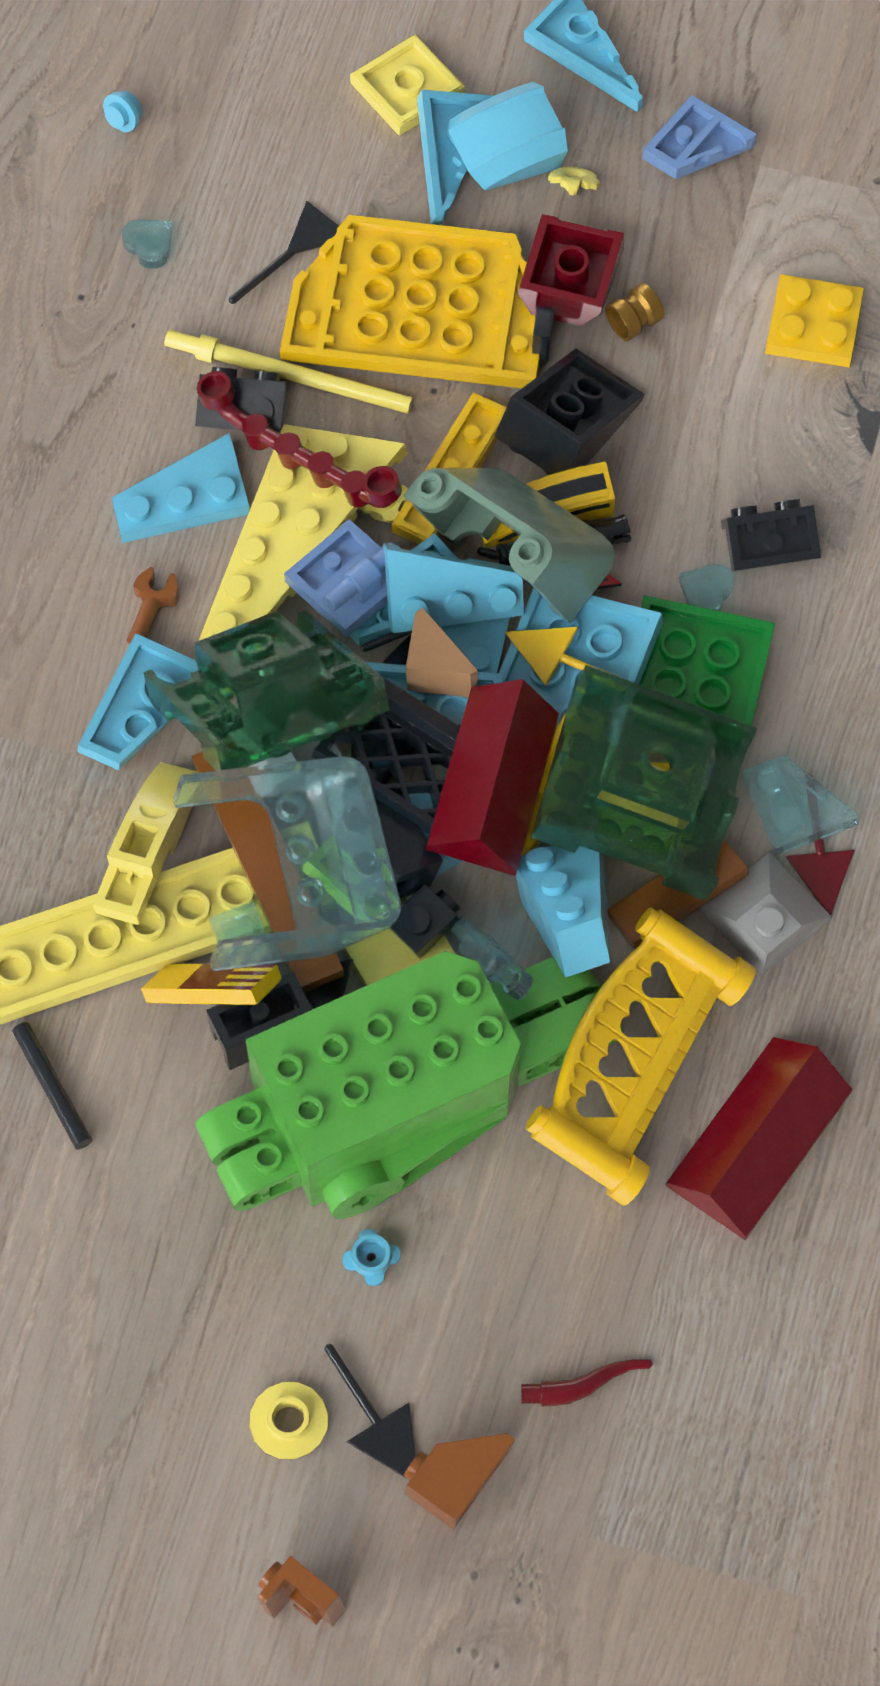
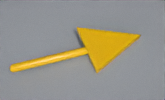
(546, 649)

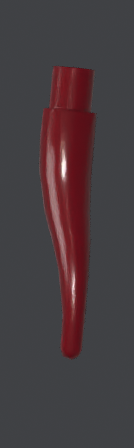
(569, 1391)

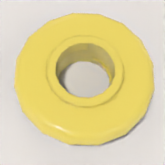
(288, 1444)

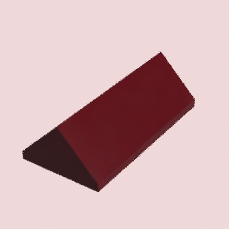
(494, 776)
(761, 1135)

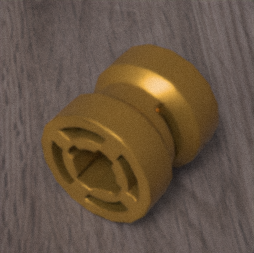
(634, 312)

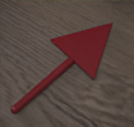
(823, 872)

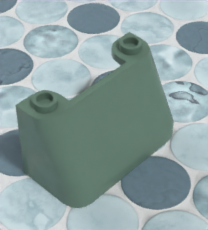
(554, 548)

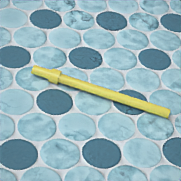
(209, 349)

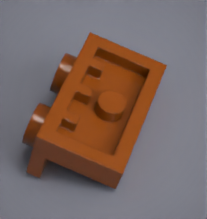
(298, 1584)

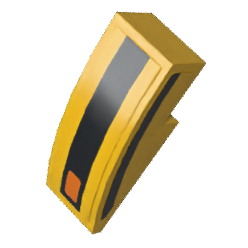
(580, 491)

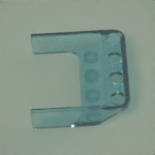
(327, 852)

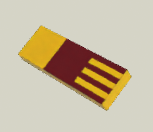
(203, 986)

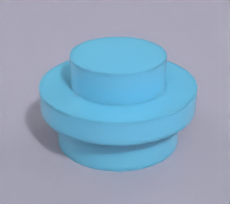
(122, 110)

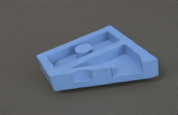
(696, 139)

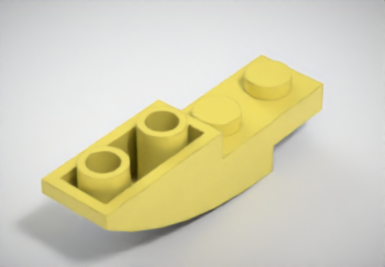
(142, 845)

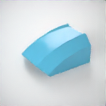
(509, 137)

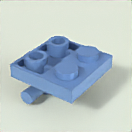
(342, 578)

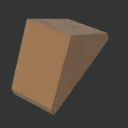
(436, 662)

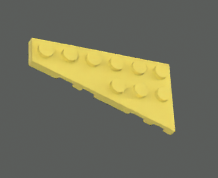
(288, 522)

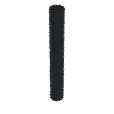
(52, 1085)

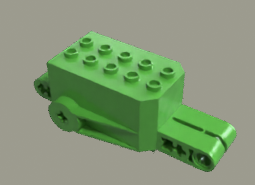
(388, 1082)

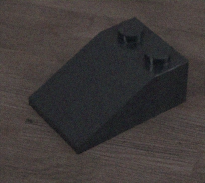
(567, 413)

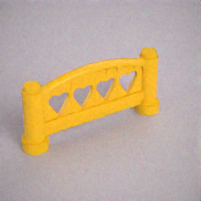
(606, 1144)

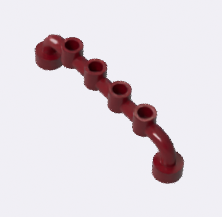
(378, 487)

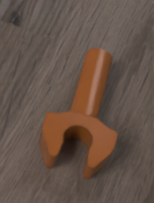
(151, 601)

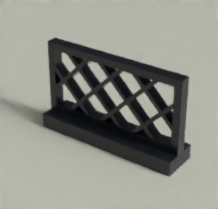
(416, 725)

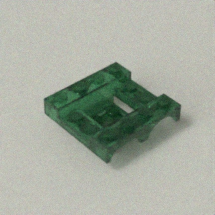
(288, 688)
(607, 748)

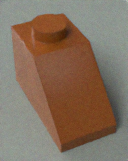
(455, 1474)

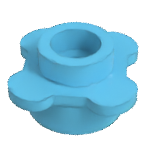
(371, 1243)

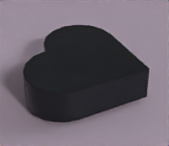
(543, 333)

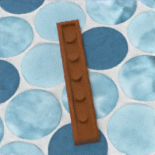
(255, 847)

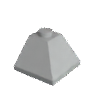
(766, 914)

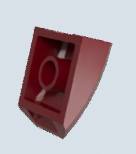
(570, 269)

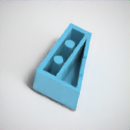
(568, 904)

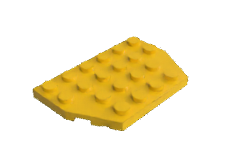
(414, 304)

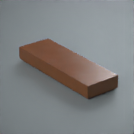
(677, 904)

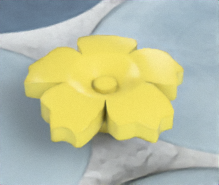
(573, 177)

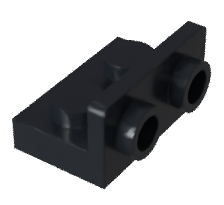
(771, 536)

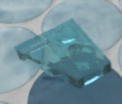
(794, 805)

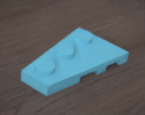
(448, 589)

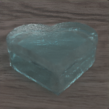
(148, 241)
(707, 586)

